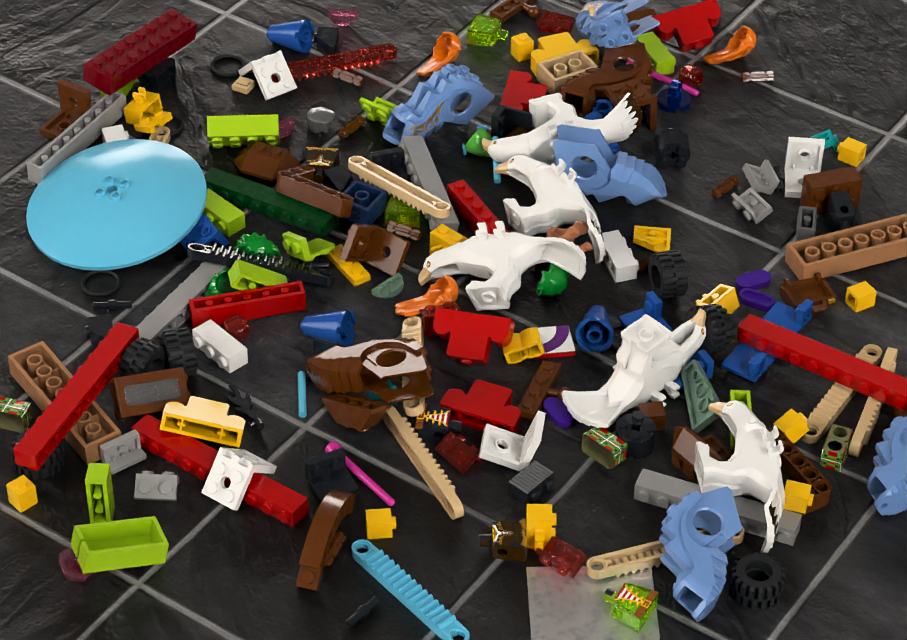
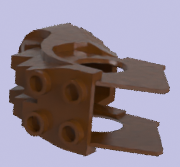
(588, 86)
(371, 367)

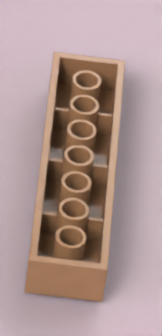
(849, 248)
(42, 378)

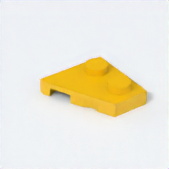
(148, 124)
(652, 238)

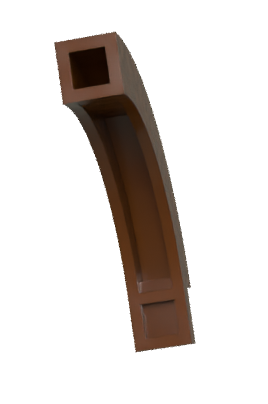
(320, 535)

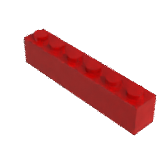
(470, 207)
(249, 303)

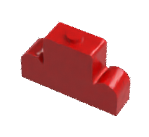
(689, 25)
(520, 90)
(472, 334)
(483, 405)

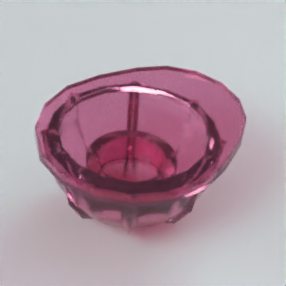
(71, 567)

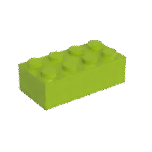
(242, 130)
(119, 544)

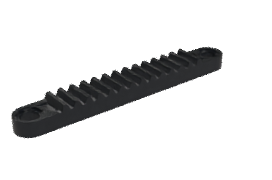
(290, 270)

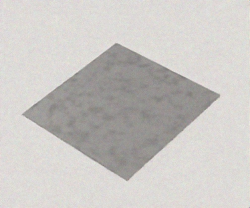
(576, 609)

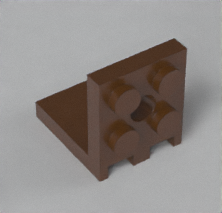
(643, 95)
(69, 108)
(368, 245)

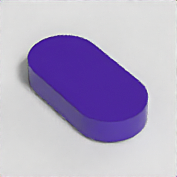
(753, 280)
(756, 299)
(557, 412)

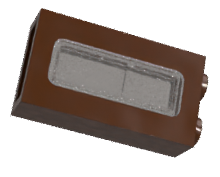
(148, 392)

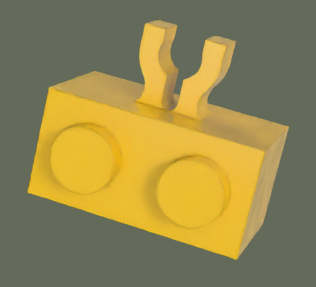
(142, 105)
(444, 237)
(721, 295)
(539, 525)

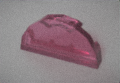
(342, 16)
(286, 127)

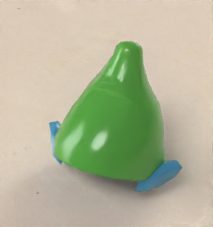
(474, 144)

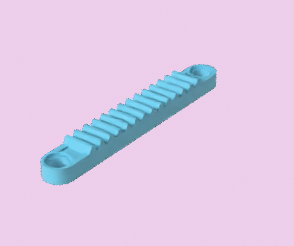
(408, 591)

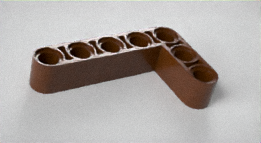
(299, 184)
(801, 470)

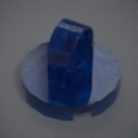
(674, 98)

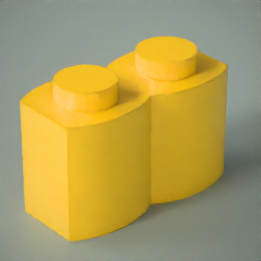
(524, 345)

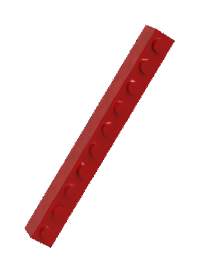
(824, 361)
(74, 398)
(198, 459)

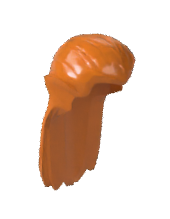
(738, 46)
(445, 51)
(442, 291)

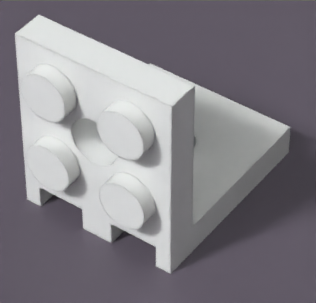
(264, 68)
(798, 166)
(517, 448)
(239, 467)

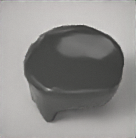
(320, 119)

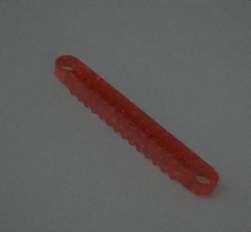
(340, 60)

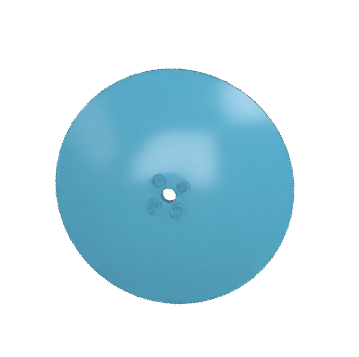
(151, 209)

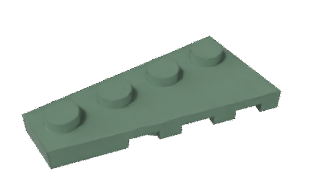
(698, 395)

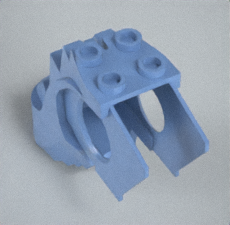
(608, 173)
(889, 477)
(695, 557)

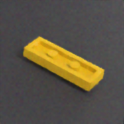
(351, 270)

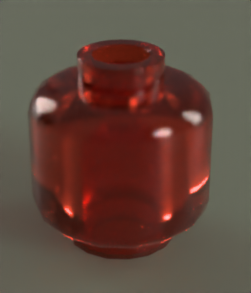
(691, 75)
(237, 327)

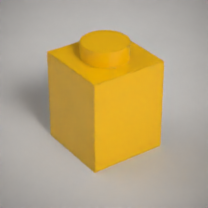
(522, 47)
(851, 151)
(860, 296)
(793, 425)
(22, 493)
(797, 496)
(379, 523)

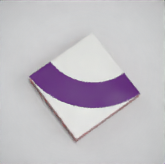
(556, 342)

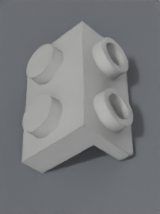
(761, 178)
(752, 205)
(122, 451)
(156, 486)

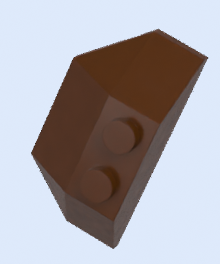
(264, 161)
(355, 410)
(684, 451)

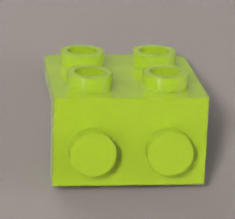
(378, 109)
(307, 251)

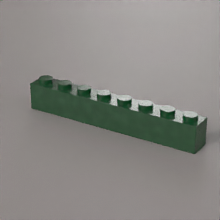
(269, 202)

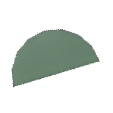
(390, 287)

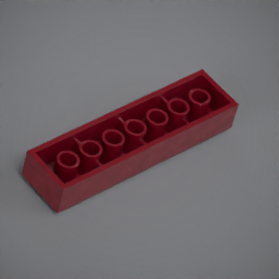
(139, 51)

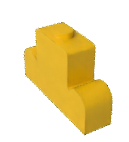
(558, 45)
(203, 420)

